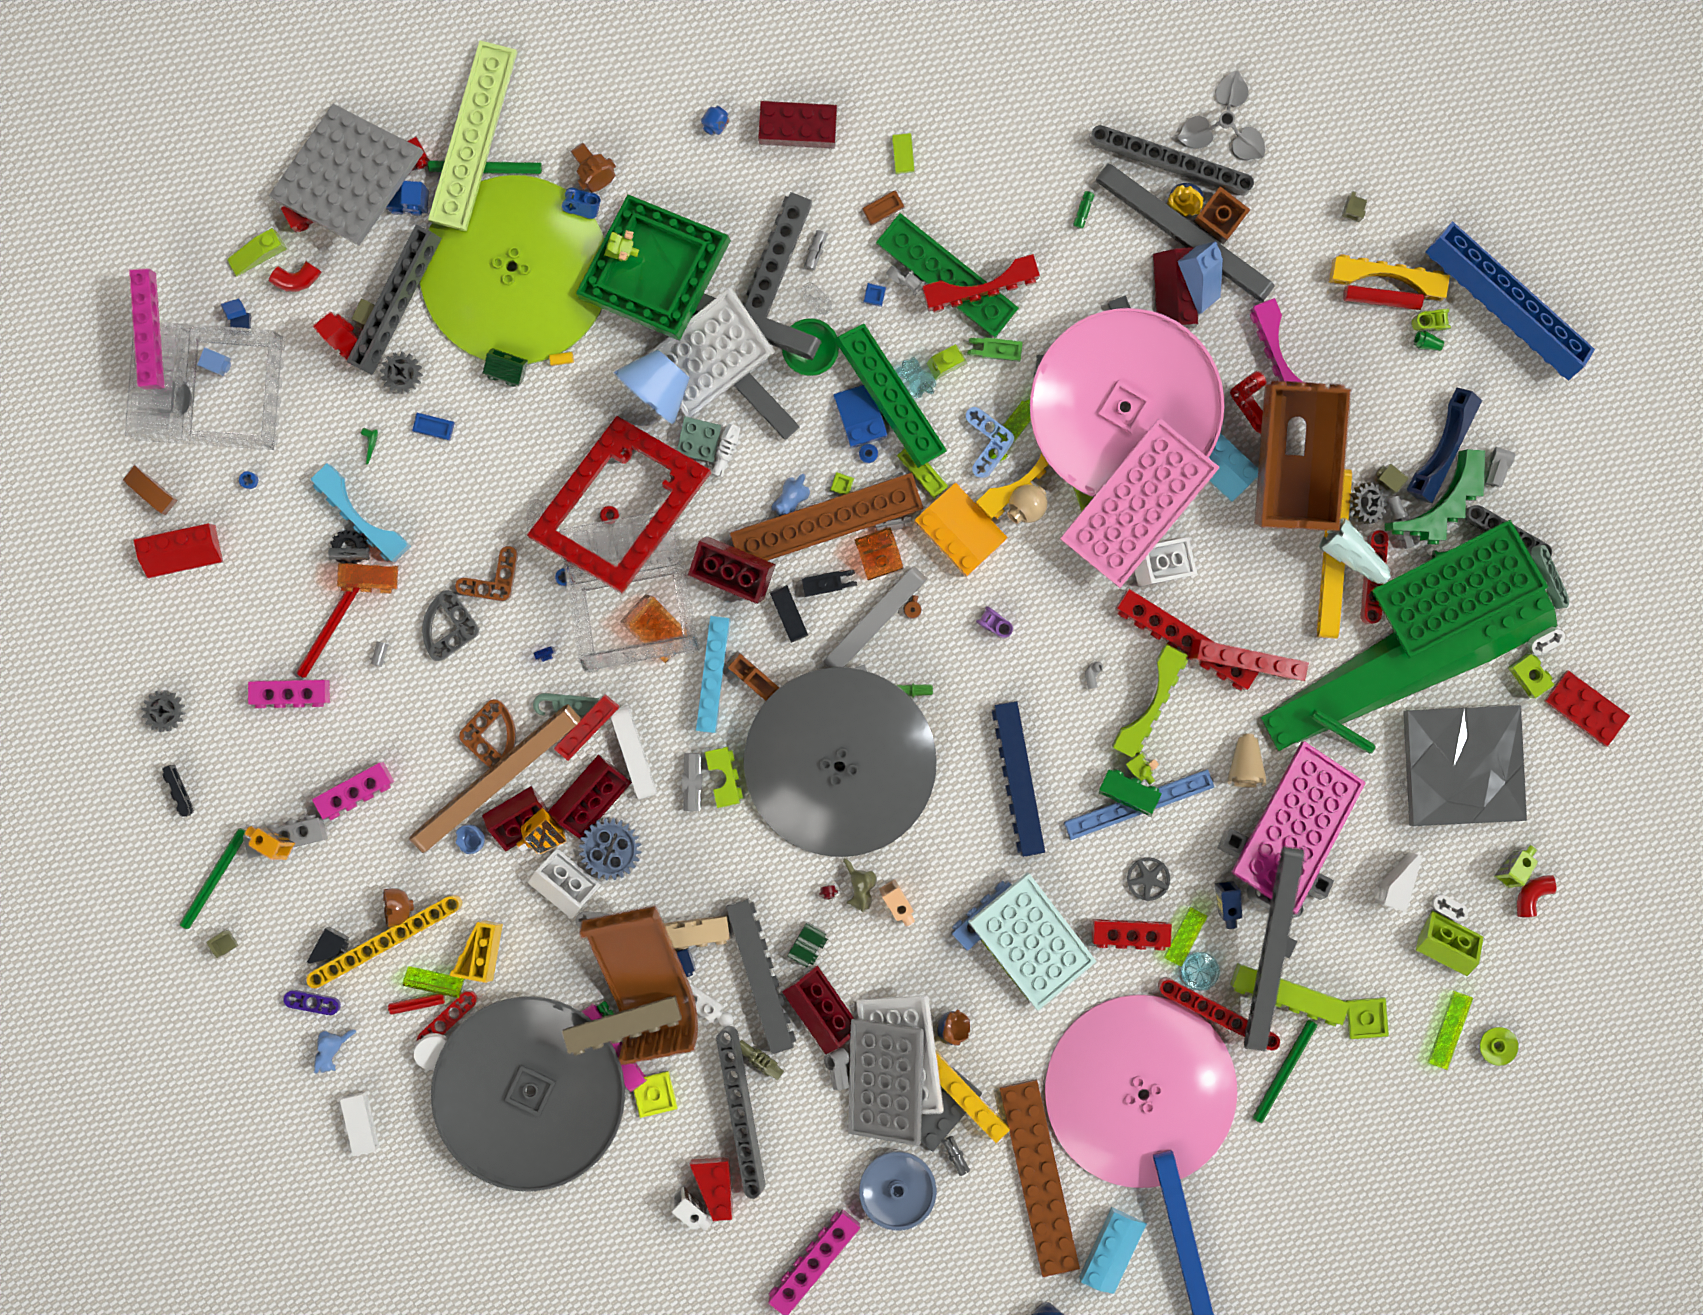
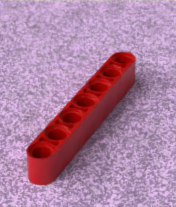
(1209, 1010)

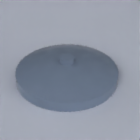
(897, 1190)

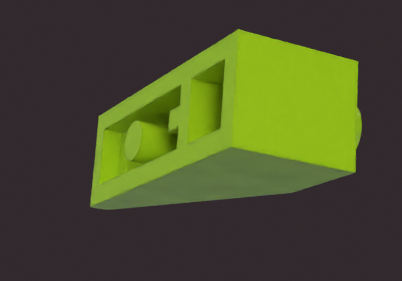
(257, 251)

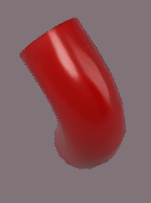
(294, 281)
(1531, 892)

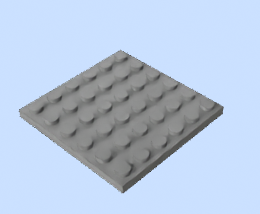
(346, 174)

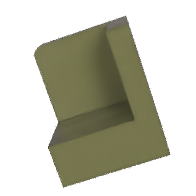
(1354, 207)
(222, 943)

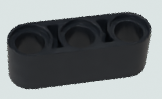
(789, 613)

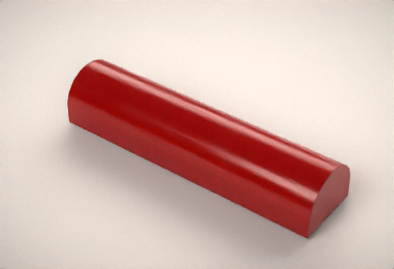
(1383, 297)

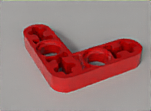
(1243, 397)

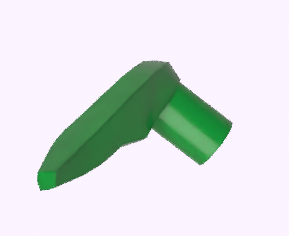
(372, 439)

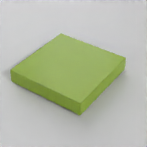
(1367, 1018)

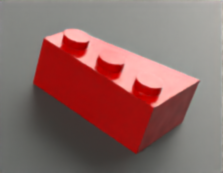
(714, 1182)

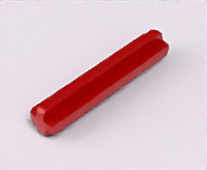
(416, 1003)

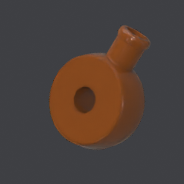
(913, 604)

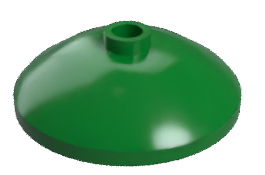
(825, 355)

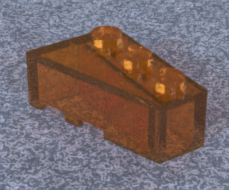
(367, 577)

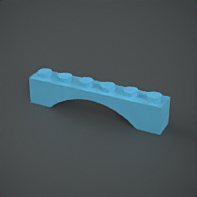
(333, 486)
(712, 674)

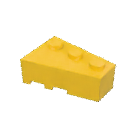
(480, 953)

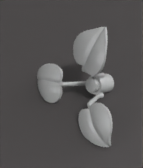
(1197, 132)

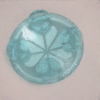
(1200, 971)

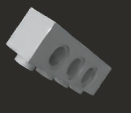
(314, 825)

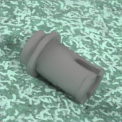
(379, 654)

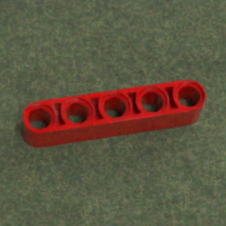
(1366, 604)

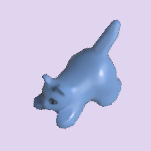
(792, 494)
(328, 1046)

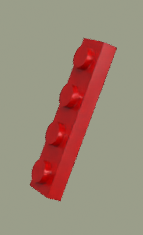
(587, 727)

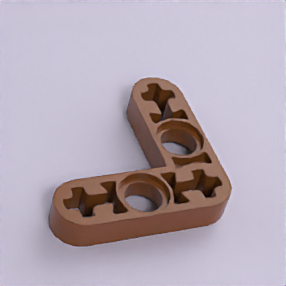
(499, 581)

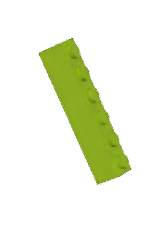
(1295, 996)

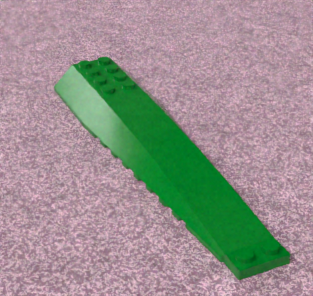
(1387, 674)

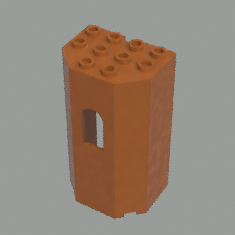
(1301, 488)

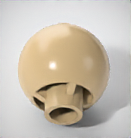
(1027, 504)

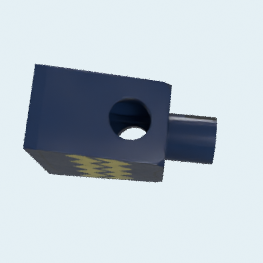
(1229, 903)

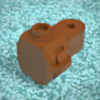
(593, 170)

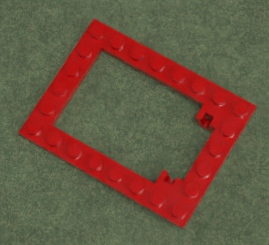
(685, 481)

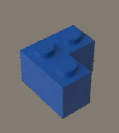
(411, 198)

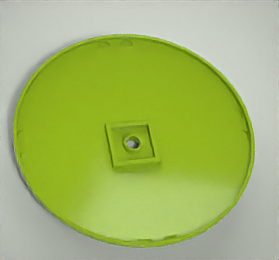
(523, 310)

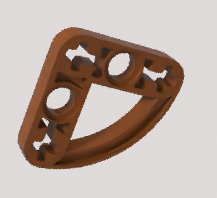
(478, 738)

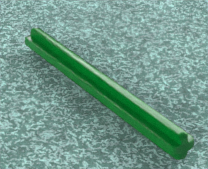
(497, 167)
(213, 879)
(1285, 1071)

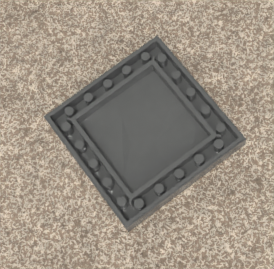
(1465, 765)

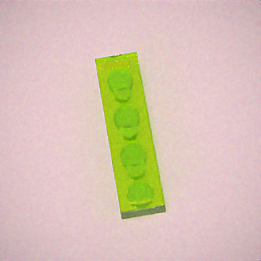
(1450, 1030)

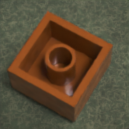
(1221, 215)

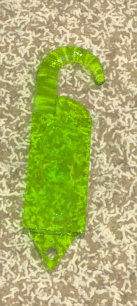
(1016, 424)

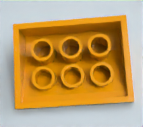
(960, 529)

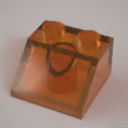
(879, 553)

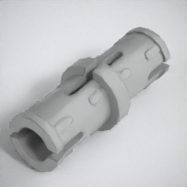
(815, 250)

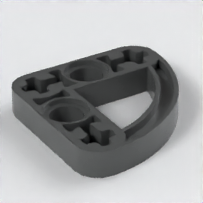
(460, 632)

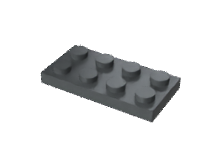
(938, 1125)

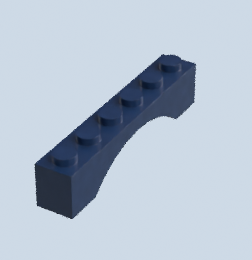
(1460, 415)

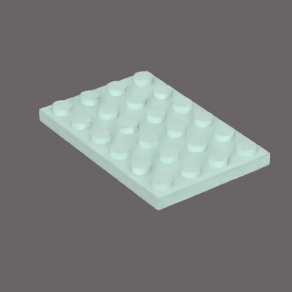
(1032, 941)

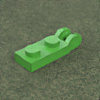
(997, 349)

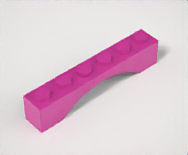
(1268, 319)

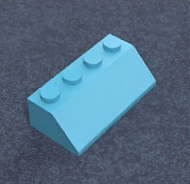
(1235, 469)
(1112, 1251)

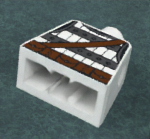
(689, 1209)

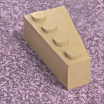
(699, 932)

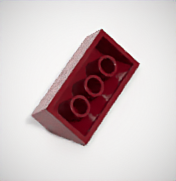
(1171, 290)
(589, 797)
(820, 1009)

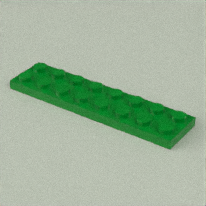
(934, 263)
(890, 395)

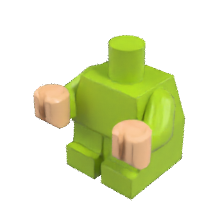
(621, 246)
(1142, 768)

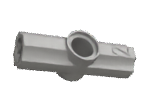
(692, 782)

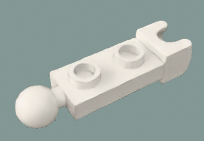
(710, 1008)

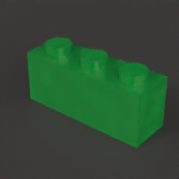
(1130, 792)

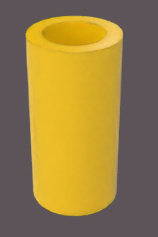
(561, 358)

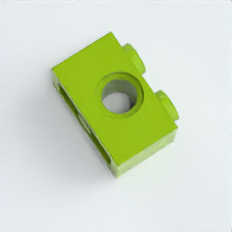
(1521, 670)

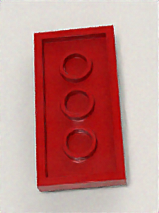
(1587, 708)

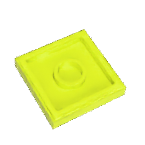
(655, 1095)

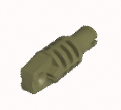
(761, 1061)

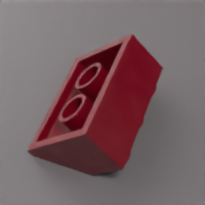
(506, 819)

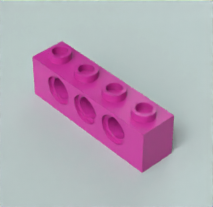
(258, 689)
(325, 801)

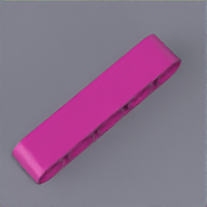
(632, 1073)

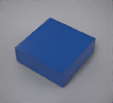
(874, 294)
(233, 309)

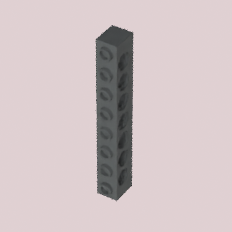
(792, 203)
(394, 299)

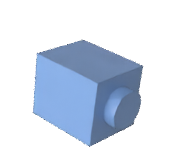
(214, 362)

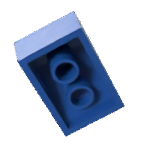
(860, 416)

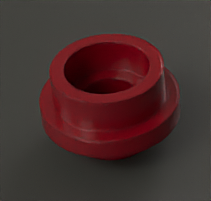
(828, 892)

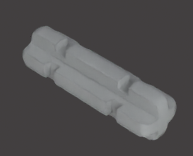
(895, 524)

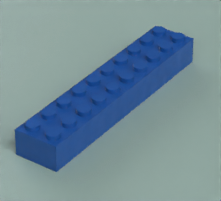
(1510, 301)

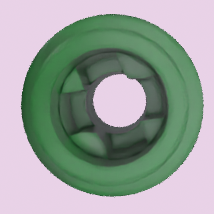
(1428, 341)

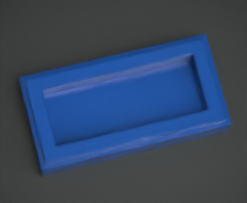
(433, 426)

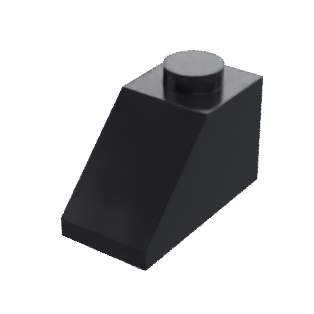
(329, 945)

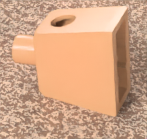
(894, 898)

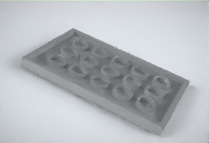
(886, 1081)

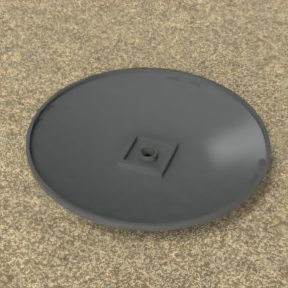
(847, 719)
(496, 1125)

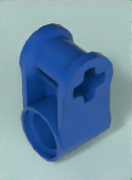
(583, 203)

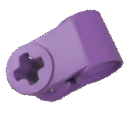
(994, 622)

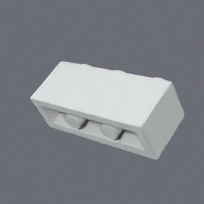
(359, 1123)

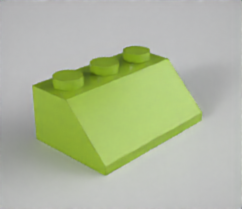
(1450, 943)

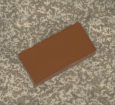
(883, 208)

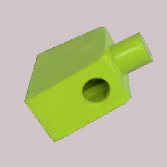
(946, 361)

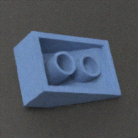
(1203, 274)

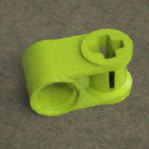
(1435, 320)

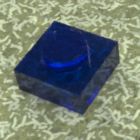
(545, 654)

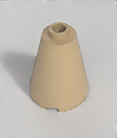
(1247, 763)

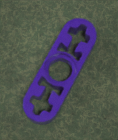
(299, 995)

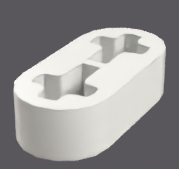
(1546, 640)
(1447, 911)

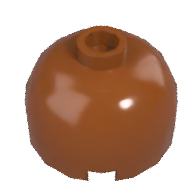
(397, 906)

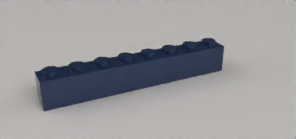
(1019, 779)

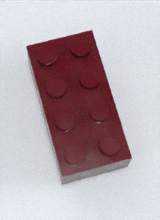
(797, 124)
(731, 569)

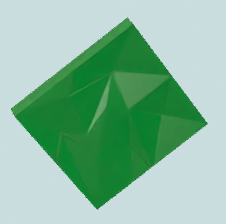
(667, 275)

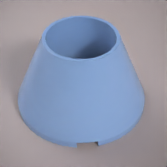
(656, 383)

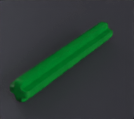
(1343, 731)

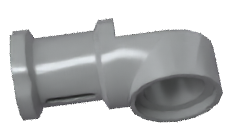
(910, 280)

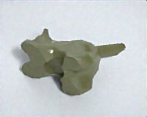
(862, 884)

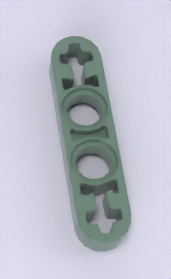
(1550, 574)

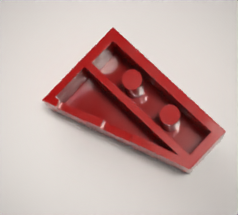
(337, 333)

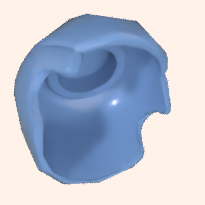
(470, 839)

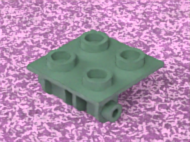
(699, 439)

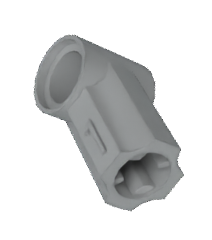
(1500, 462)
(836, 1063)

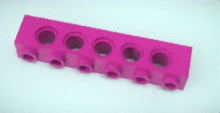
(146, 329)
(786, 1303)

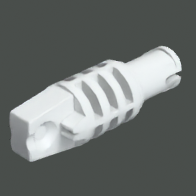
(725, 449)

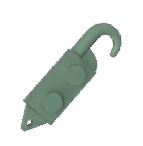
(579, 704)

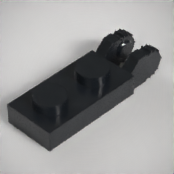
(826, 583)
(178, 790)

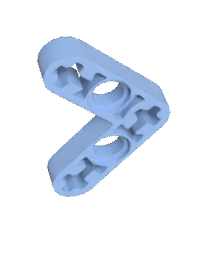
(996, 442)

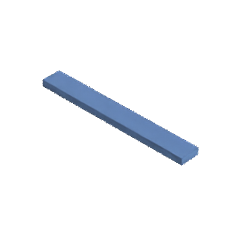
(1118, 812)

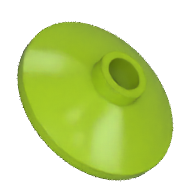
(1507, 1050)

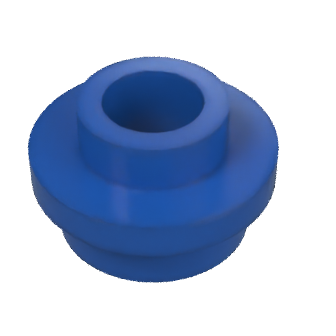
(864, 458)

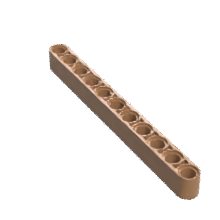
(495, 778)

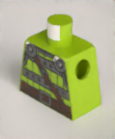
(1517, 867)

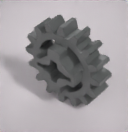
(395, 376)
(1368, 503)
(161, 718)

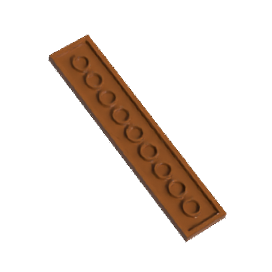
(830, 519)
(1039, 1178)

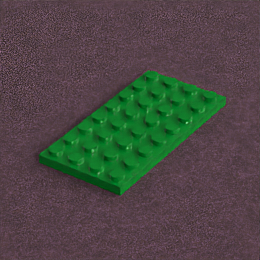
(1459, 589)

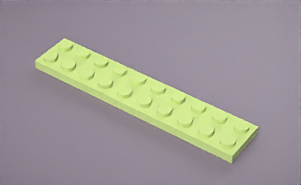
(472, 136)

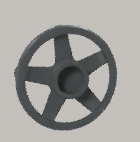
(1148, 879)

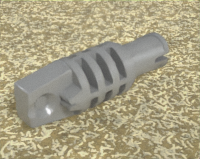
(1399, 516)

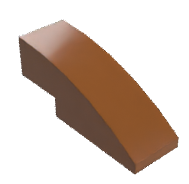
(150, 490)
(751, 675)

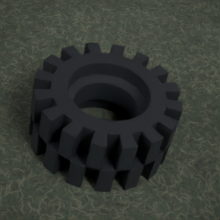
(345, 536)

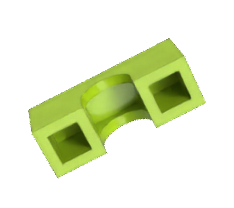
(722, 760)

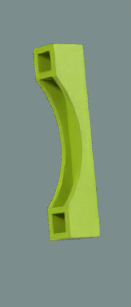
(1131, 736)

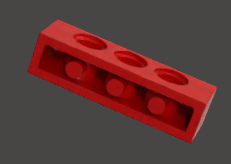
(1101, 928)

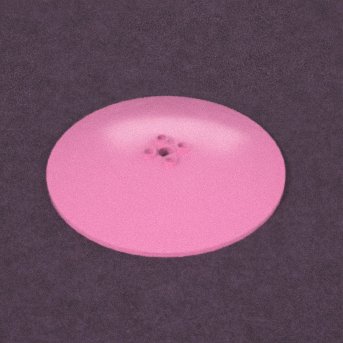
(1116, 360)
(1134, 1047)

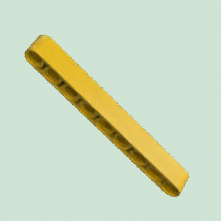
(1333, 578)
(376, 945)

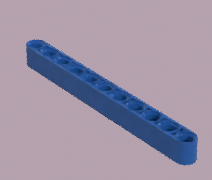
(1183, 1233)

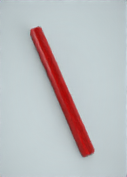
(326, 632)

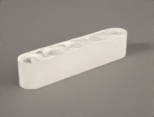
(633, 753)

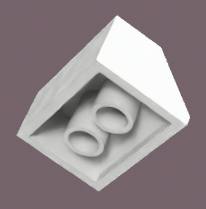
(564, 883)

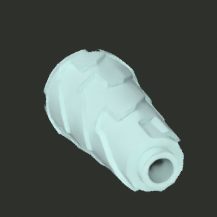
(1351, 549)

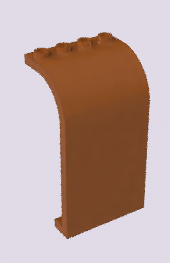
(640, 970)

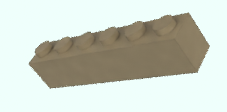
(622, 1024)

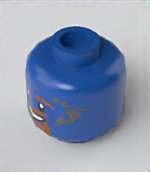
(715, 120)

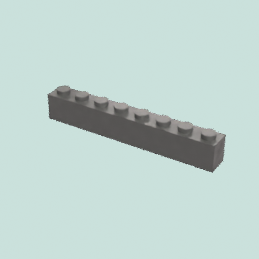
(760, 976)

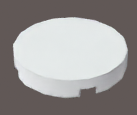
(428, 1050)

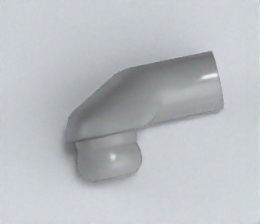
(1091, 673)

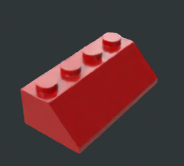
(178, 550)

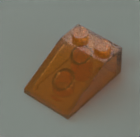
(651, 622)

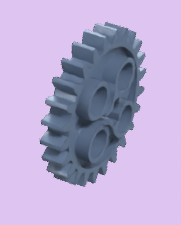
(594, 842)

